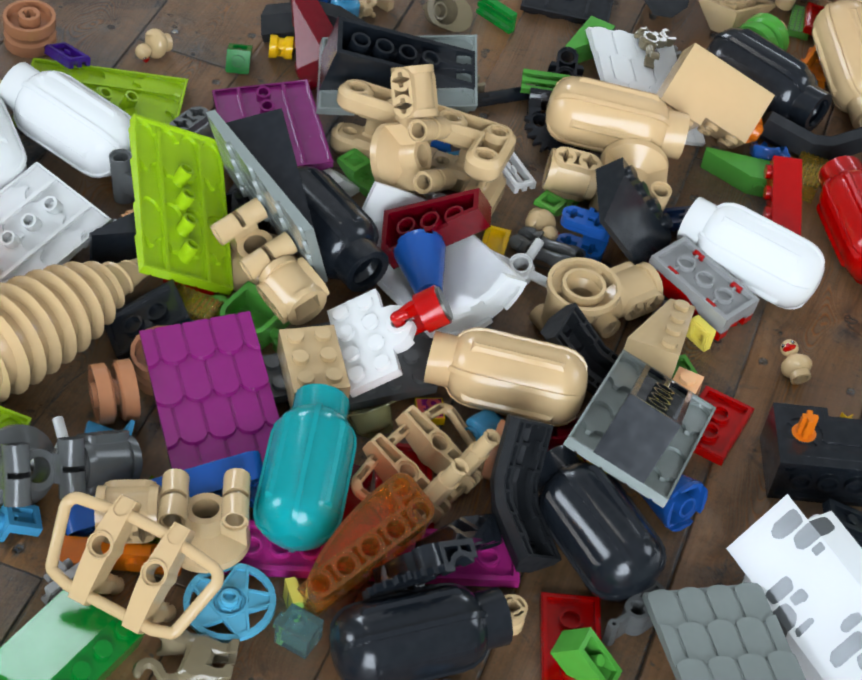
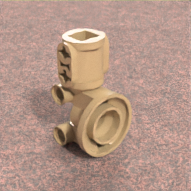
(401, 148)
(573, 172)
(270, 262)
(600, 292)
(218, 521)

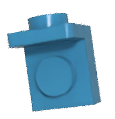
(20, 521)

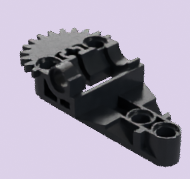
(539, 99)
(436, 555)

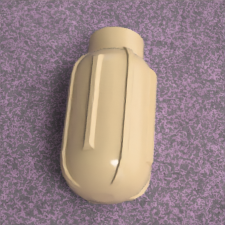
(839, 49)
(598, 113)
(509, 374)

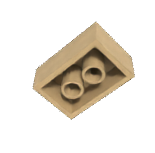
(311, 357)

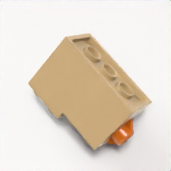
(716, 97)

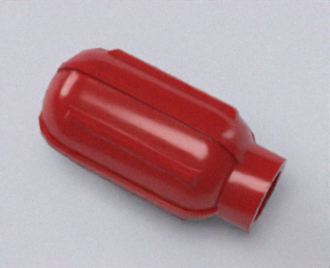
(842, 210)

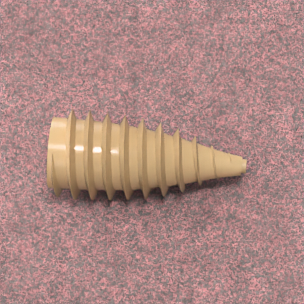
(55, 315)

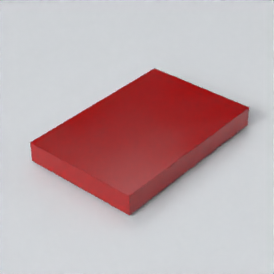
(724, 427)

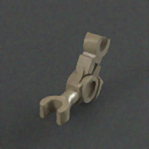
(650, 41)

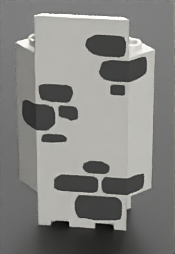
(811, 584)

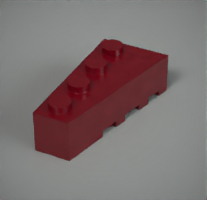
(451, 216)

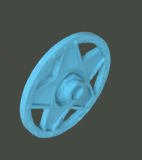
(233, 604)

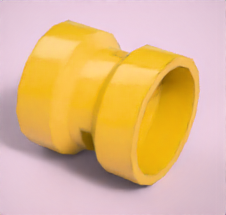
(281, 47)

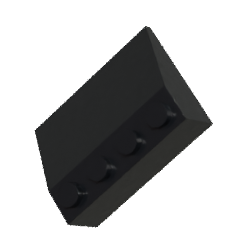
(630, 212)

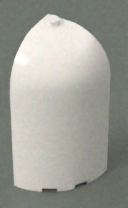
(474, 277)

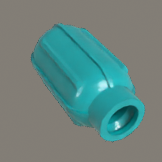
(306, 470)

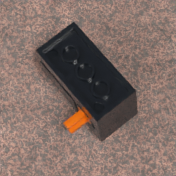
(812, 455)

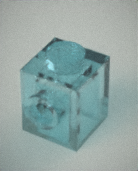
(298, 630)

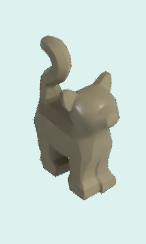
(199, 654)

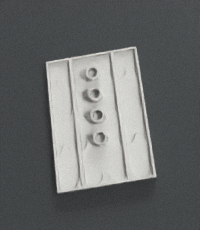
(622, 63)
(43, 222)

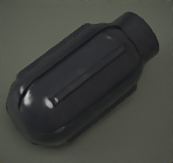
(777, 71)
(343, 232)
(598, 527)
(419, 633)

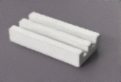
(513, 179)

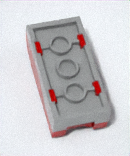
(703, 283)

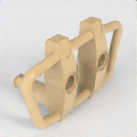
(455, 470)
(148, 596)

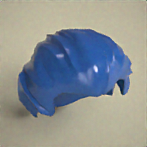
(764, 152)

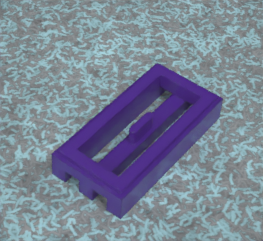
(67, 55)

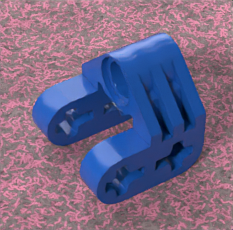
(588, 224)

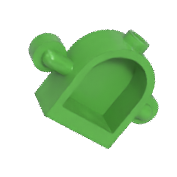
(264, 320)

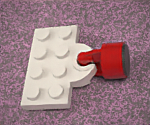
(375, 334)

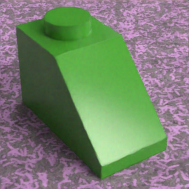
(584, 656)

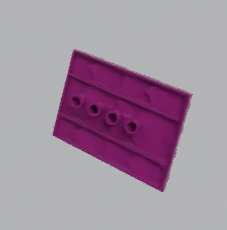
(298, 109)
(210, 388)

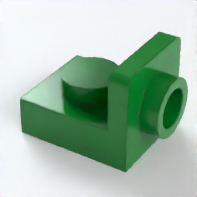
(238, 58)

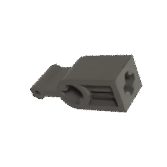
(633, 620)

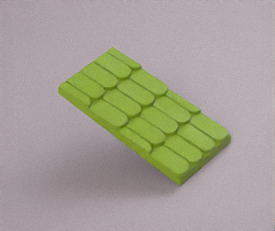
(133, 92)
(176, 201)

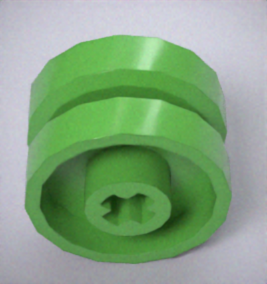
(769, 28)

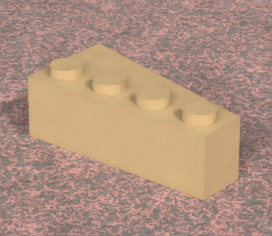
(662, 336)

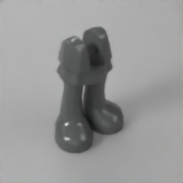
(551, 251)

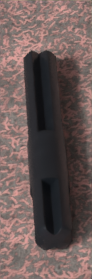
(501, 96)

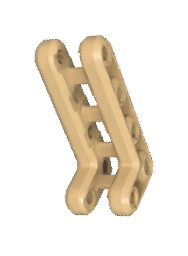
(482, 142)

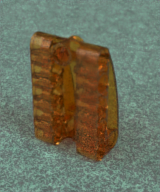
(365, 540)

